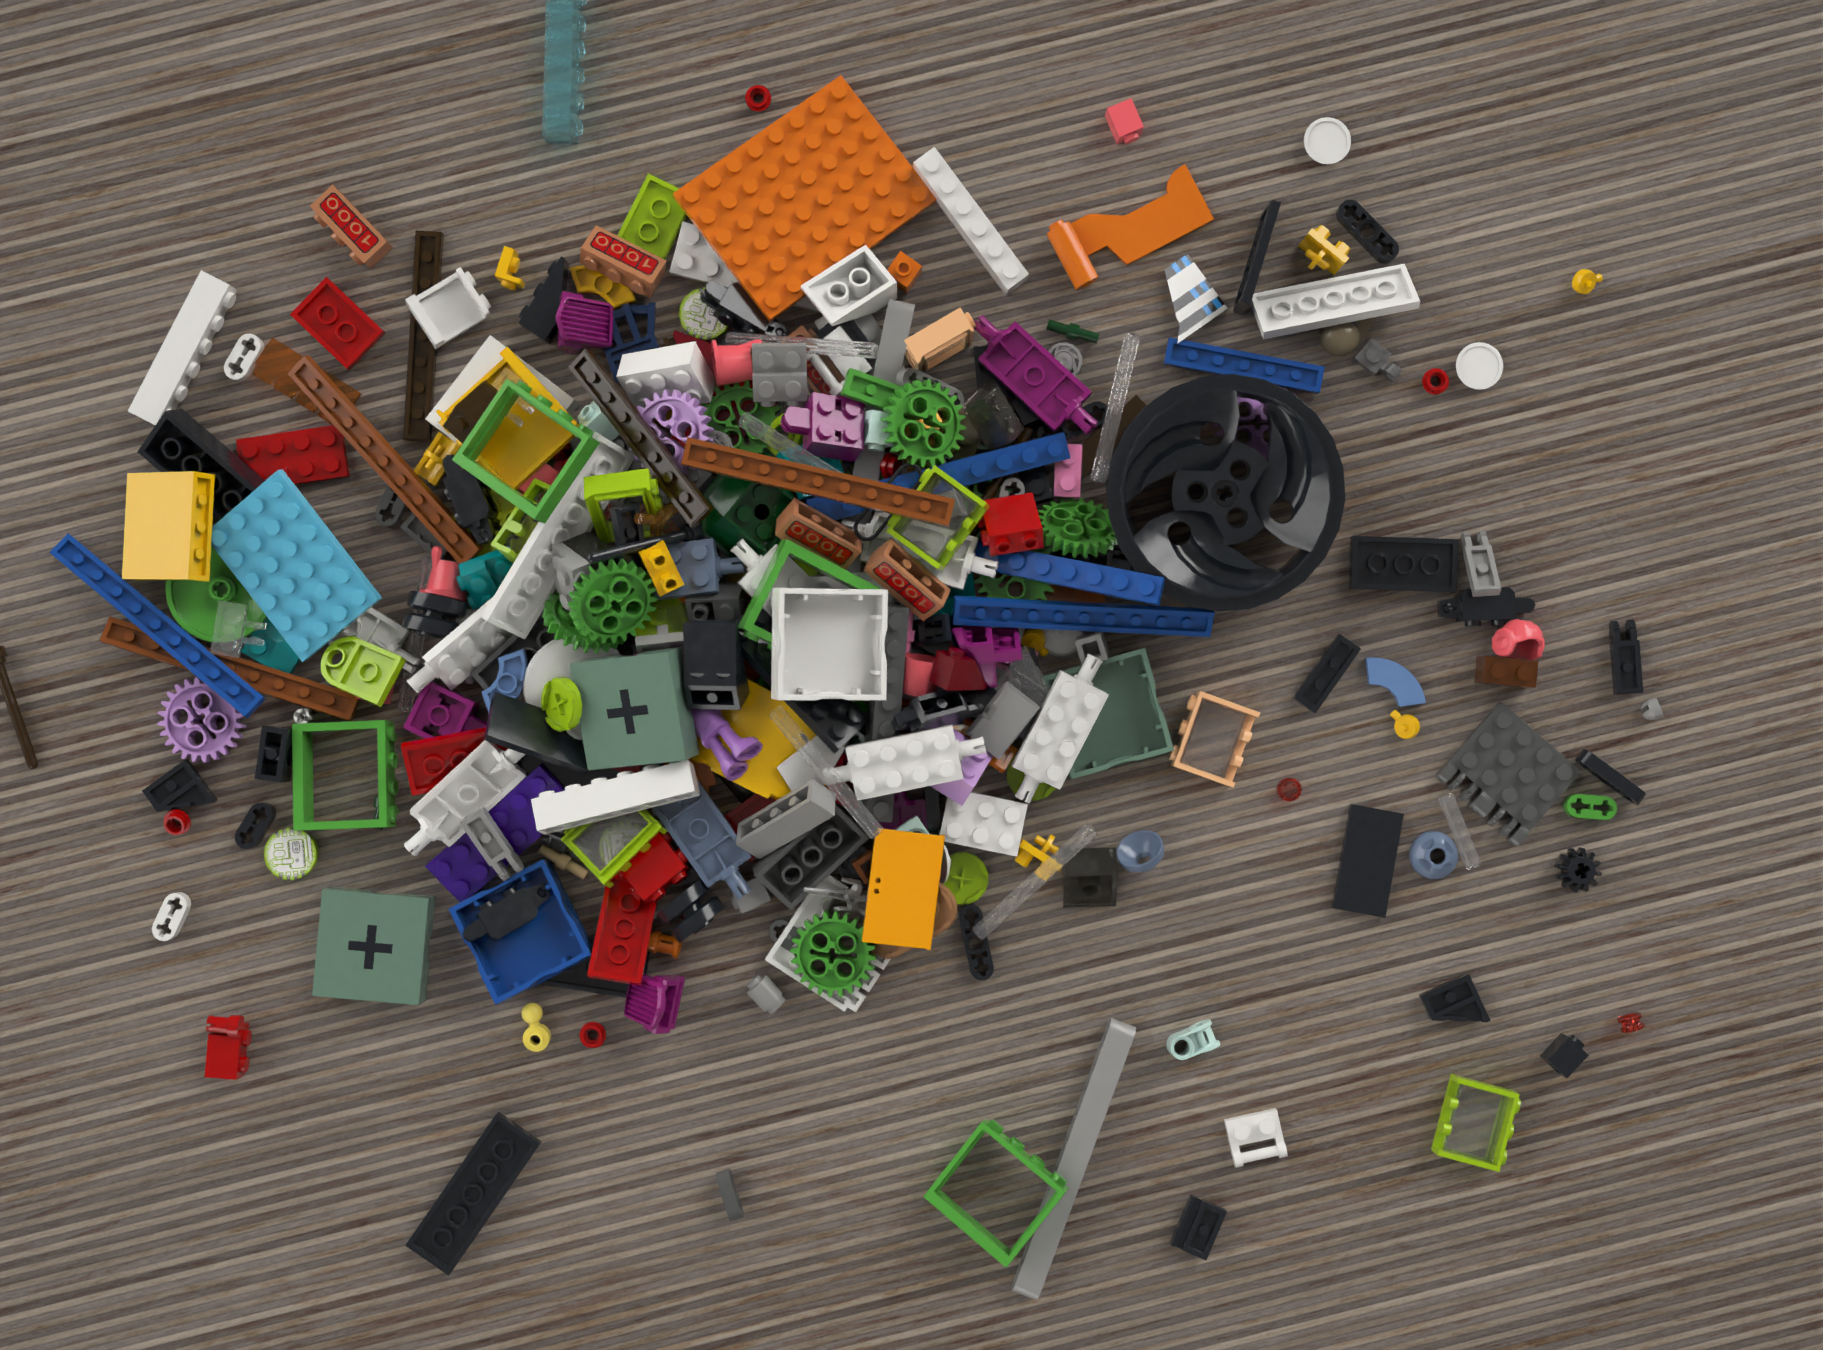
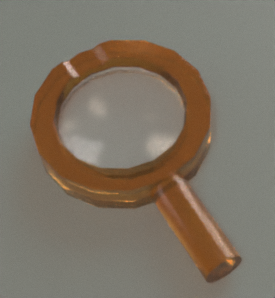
(664, 522)

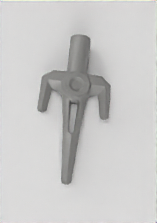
(851, 896)

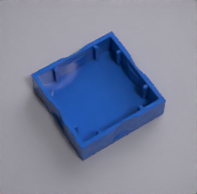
(536, 949)

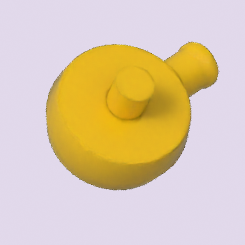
(1585, 281)
(1036, 639)
(1405, 725)

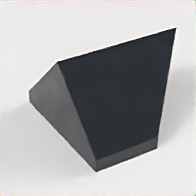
(933, 634)

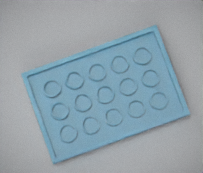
(292, 565)

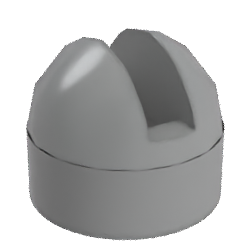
(1651, 709)

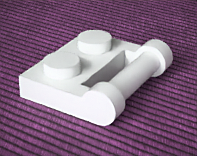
(843, 363)
(1255, 1128)

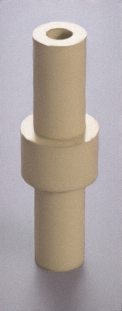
(563, 862)

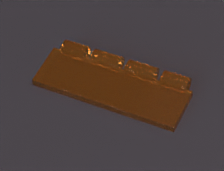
(278, 361)

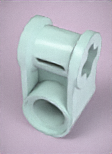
(1194, 1040)

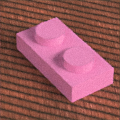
(1068, 474)

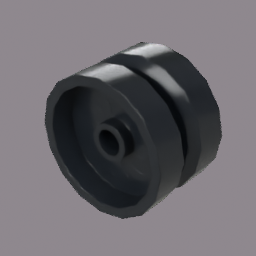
(435, 613)
(691, 911)

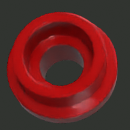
(754, 91)
(1442, 378)
(890, 464)
(174, 827)
(589, 1042)

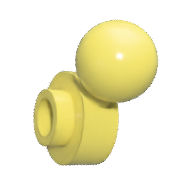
(532, 1014)

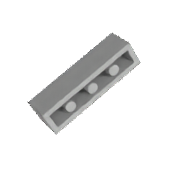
(786, 819)

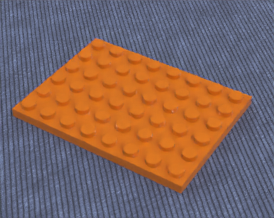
(804, 196)

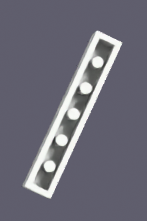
(971, 221)
(184, 348)
(615, 796)

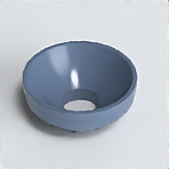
(1140, 845)
(1420, 854)

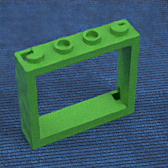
(488, 424)
(785, 549)
(303, 775)
(966, 1221)

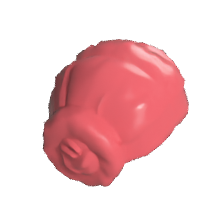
(1519, 640)

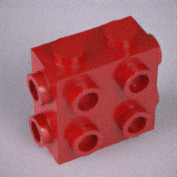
(1011, 525)
(656, 869)

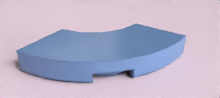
(509, 678)
(1395, 679)

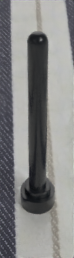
(685, 534)

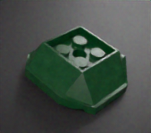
(734, 515)

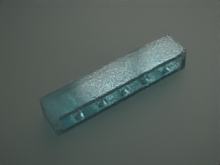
(563, 71)

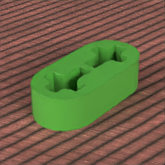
(1590, 800)

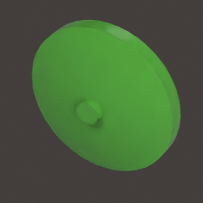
(196, 602)

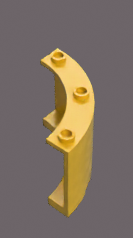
(755, 722)

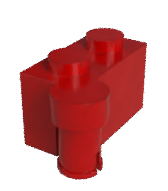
(227, 1047)

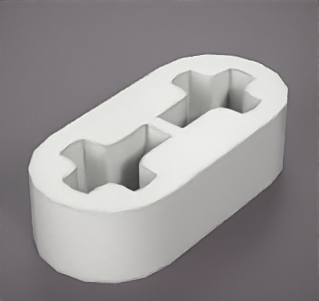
(238, 354)
(177, 918)

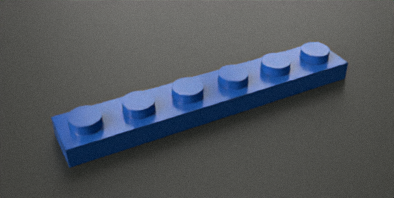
(1225, 361)

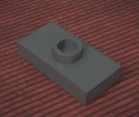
(422, 535)

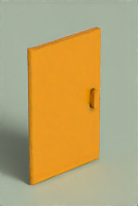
(907, 878)

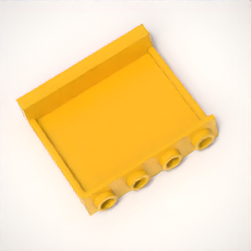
(518, 451)
(168, 526)

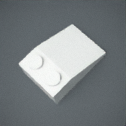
(851, 287)

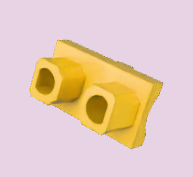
(1322, 251)
(431, 465)
(661, 568)
(1028, 851)

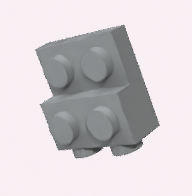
(779, 373)
(568, 568)

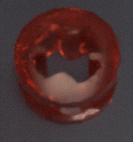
(1294, 795)
(1630, 1022)

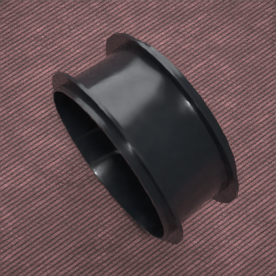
(1299, 468)

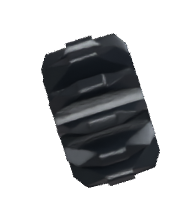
(1570, 864)

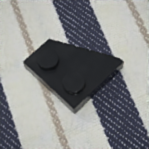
(179, 789)
(1454, 1001)

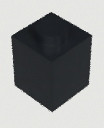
(1565, 1054)

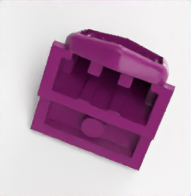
(583, 323)
(989, 646)
(655, 1002)

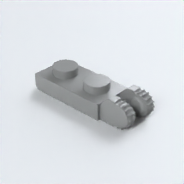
(1480, 565)
(491, 842)

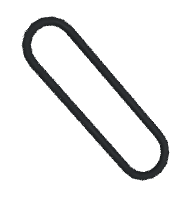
(886, 521)

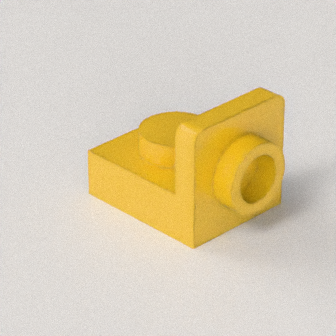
(506, 267)

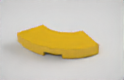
(599, 284)

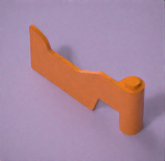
(1132, 234)

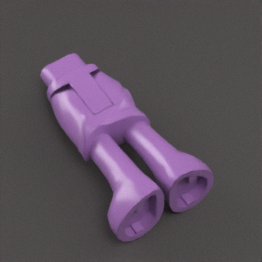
(711, 725)

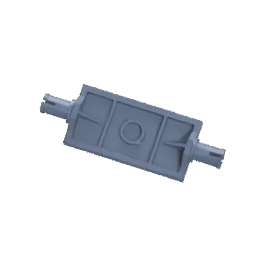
(698, 568)
(706, 839)

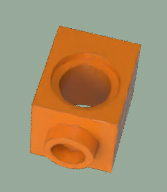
(905, 271)

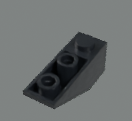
(540, 314)

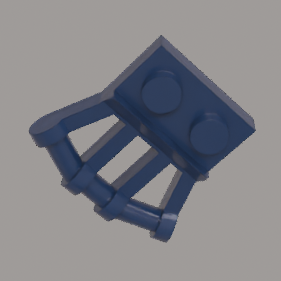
(639, 344)

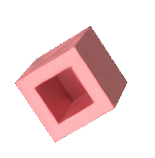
(1124, 122)

